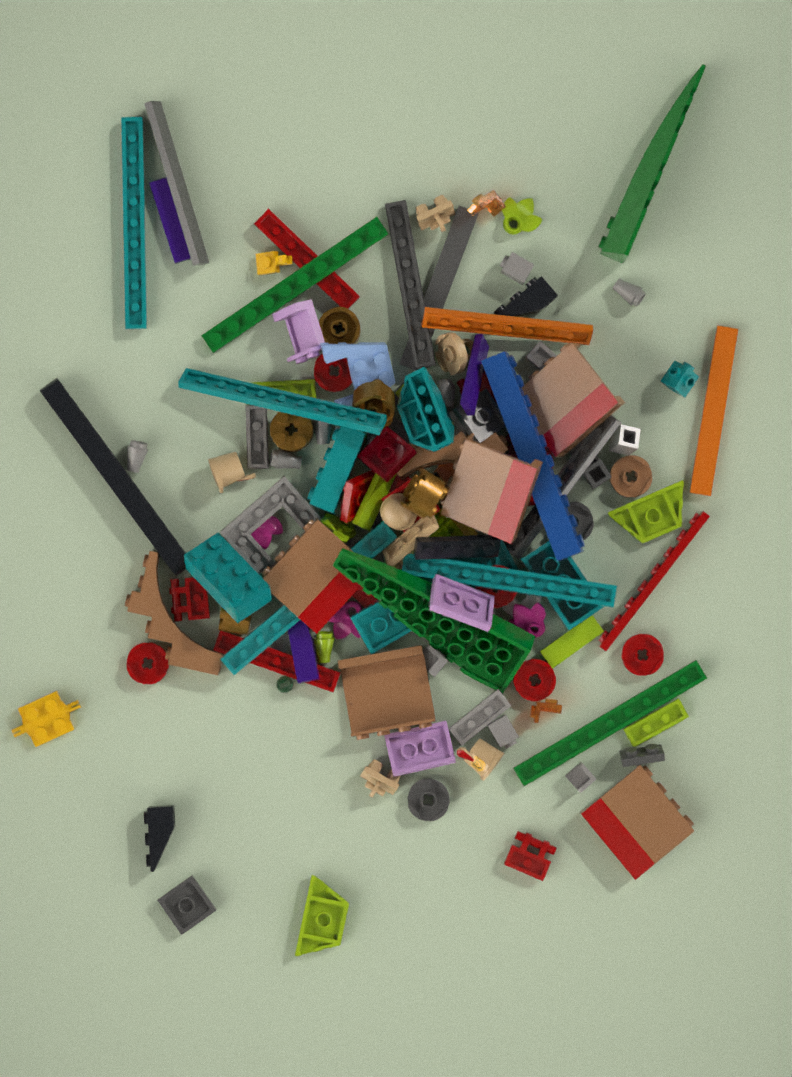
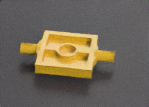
(46, 718)

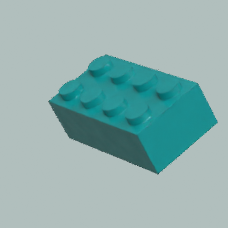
(337, 470)
(544, 562)
(227, 577)

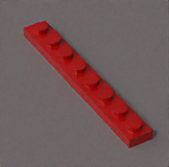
(658, 573)

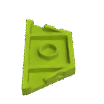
(652, 514)
(322, 918)

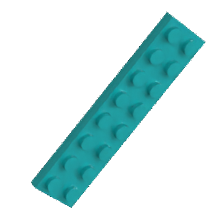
(380, 627)

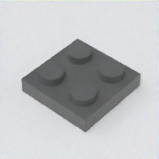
(485, 420)
(187, 904)

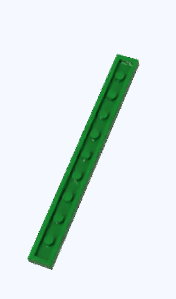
(295, 284)
(610, 723)

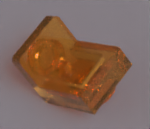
(491, 201)
(549, 705)

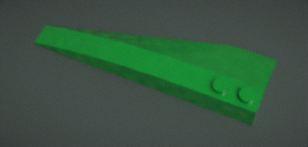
(641, 189)
(482, 655)

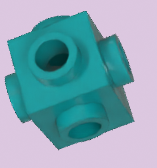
(680, 378)

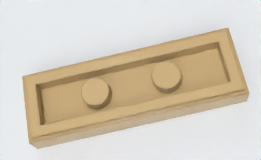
(406, 542)

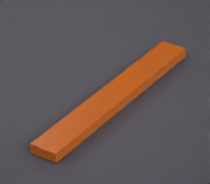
(507, 326)
(713, 410)

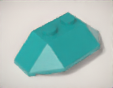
(425, 412)

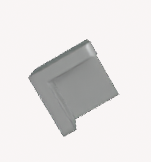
(433, 660)
(580, 777)

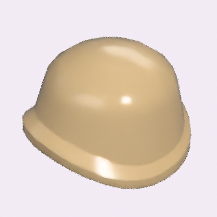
(394, 514)

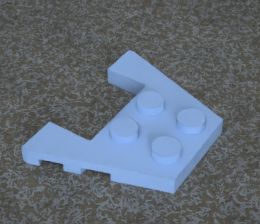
(365, 362)

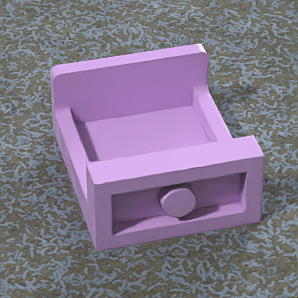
(303, 330)

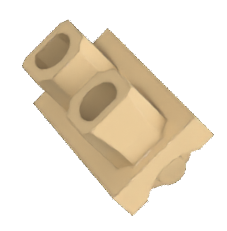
(437, 216)
(378, 783)

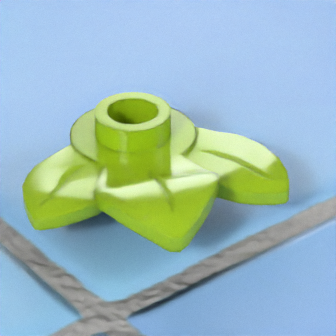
(521, 214)
(341, 529)

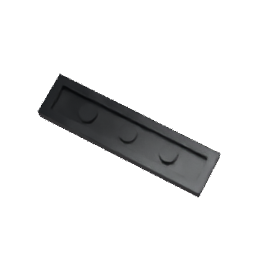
(456, 547)

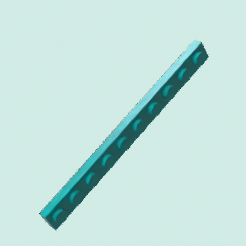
(134, 223)
(282, 401)
(513, 580)
(284, 619)

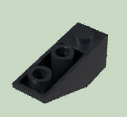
(532, 300)
(160, 828)

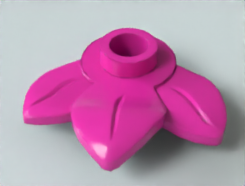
(264, 533)
(527, 618)
(342, 623)

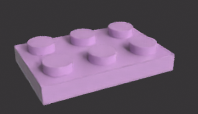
(461, 602)
(420, 749)

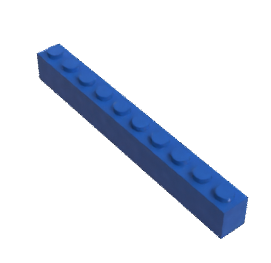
(530, 446)

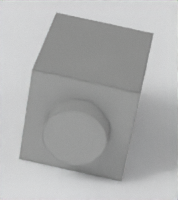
(516, 268)
(625, 440)
(503, 732)

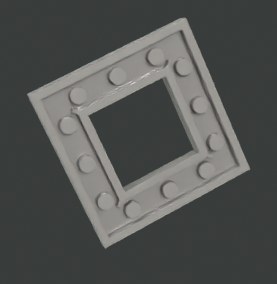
(239, 530)

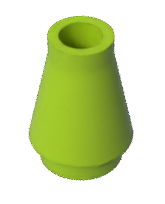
(324, 643)

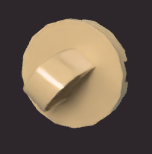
(452, 352)

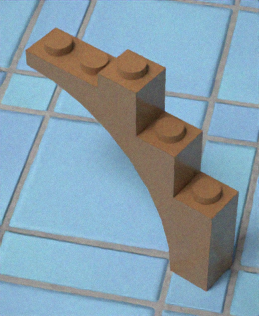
(426, 458)
(149, 602)

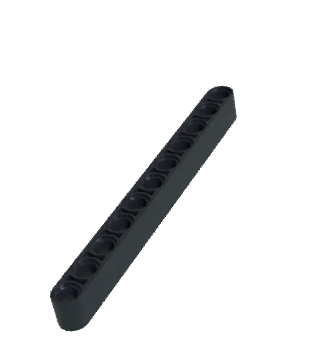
(115, 475)

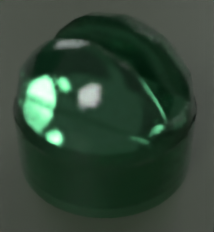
(283, 679)

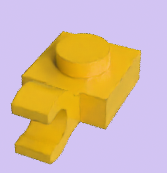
(270, 262)

